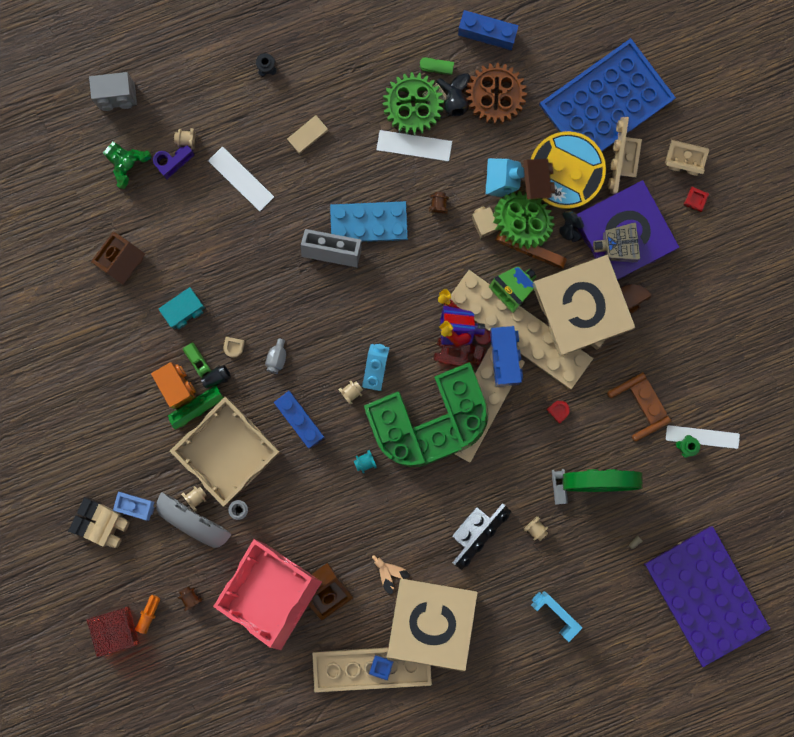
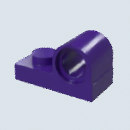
(181, 157)

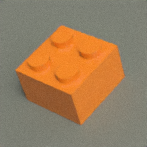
(174, 385)

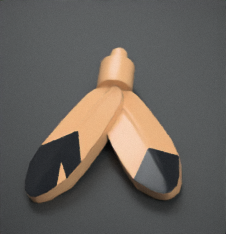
(386, 571)

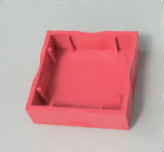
(267, 594)

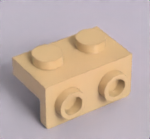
(686, 157)

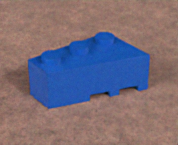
(506, 356)

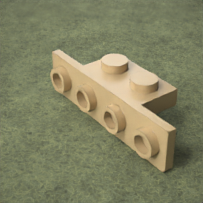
(626, 156)

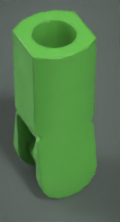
(436, 66)
(195, 357)

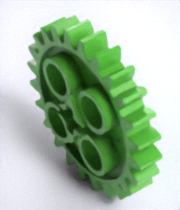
(412, 87)
(523, 220)

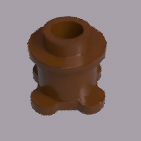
(439, 203)
(189, 598)

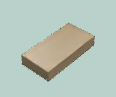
(307, 134)

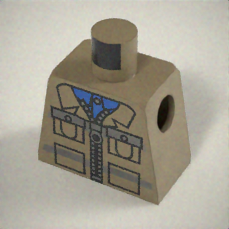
(620, 244)

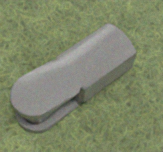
(559, 495)

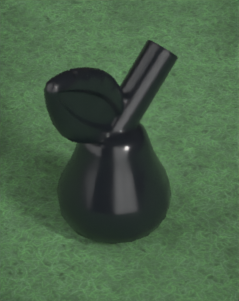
(456, 103)

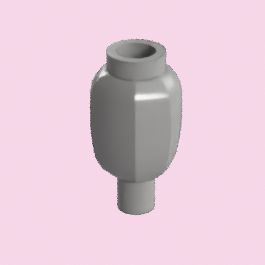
(276, 357)

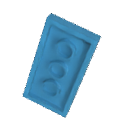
(370, 221)

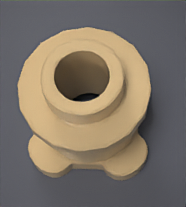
(185, 138)
(351, 391)
(195, 497)
(536, 529)

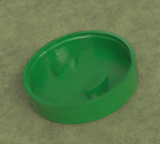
(602, 481)

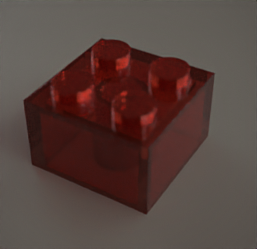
(112, 631)

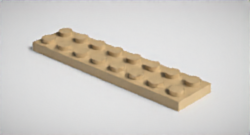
(534, 335)

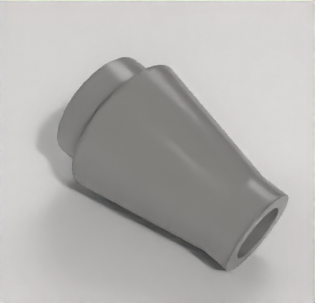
(233, 509)

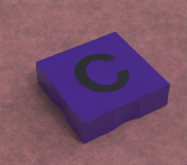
(624, 208)

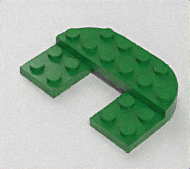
(439, 437)

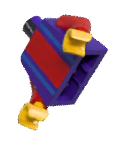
(457, 324)

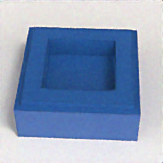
(381, 667)

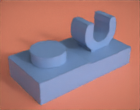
(133, 506)

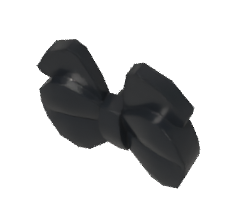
(571, 221)

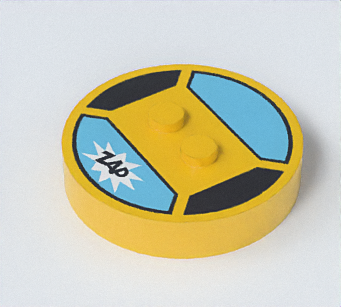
(576, 166)

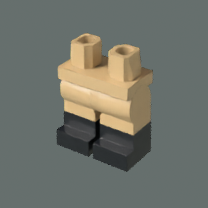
(105, 526)

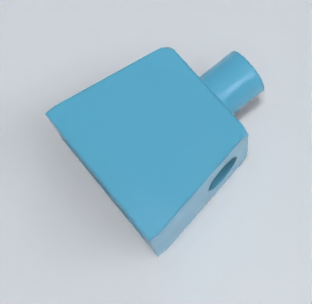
(503, 176)

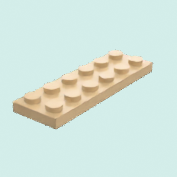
(494, 396)
(350, 671)

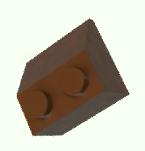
(538, 179)
(118, 257)
(330, 594)

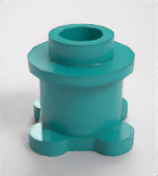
(365, 462)

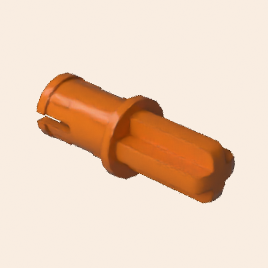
(147, 614)

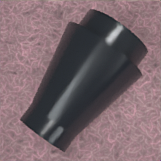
(216, 376)

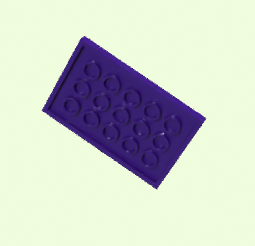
(707, 596)

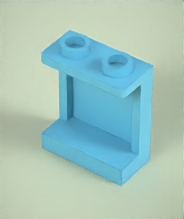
(571, 627)

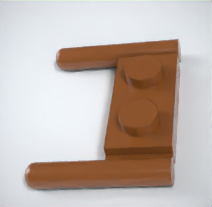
(648, 403)

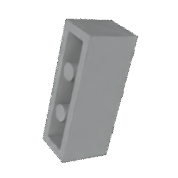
(331, 248)

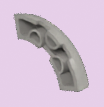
(190, 522)

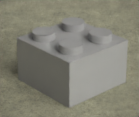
(113, 91)

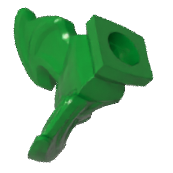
(124, 161)

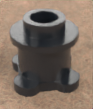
(265, 69)

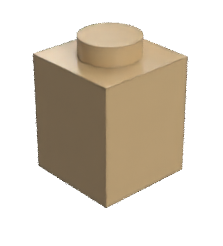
(483, 221)

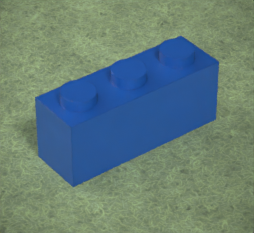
(487, 30)
(299, 419)

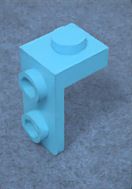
(375, 367)

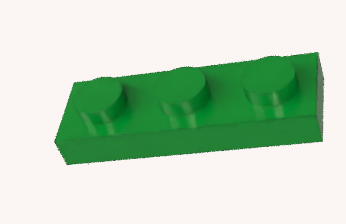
(195, 407)

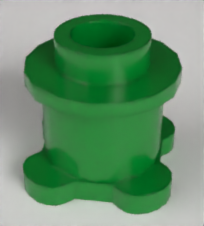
(683, 446)

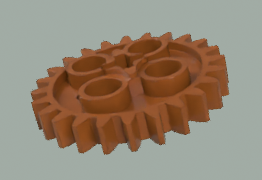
(513, 95)

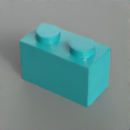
(182, 309)

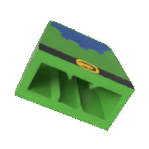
(513, 287)

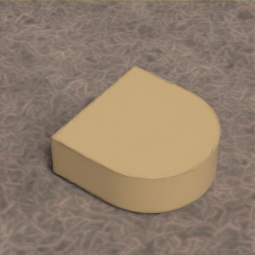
(233, 347)

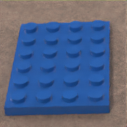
(610, 89)

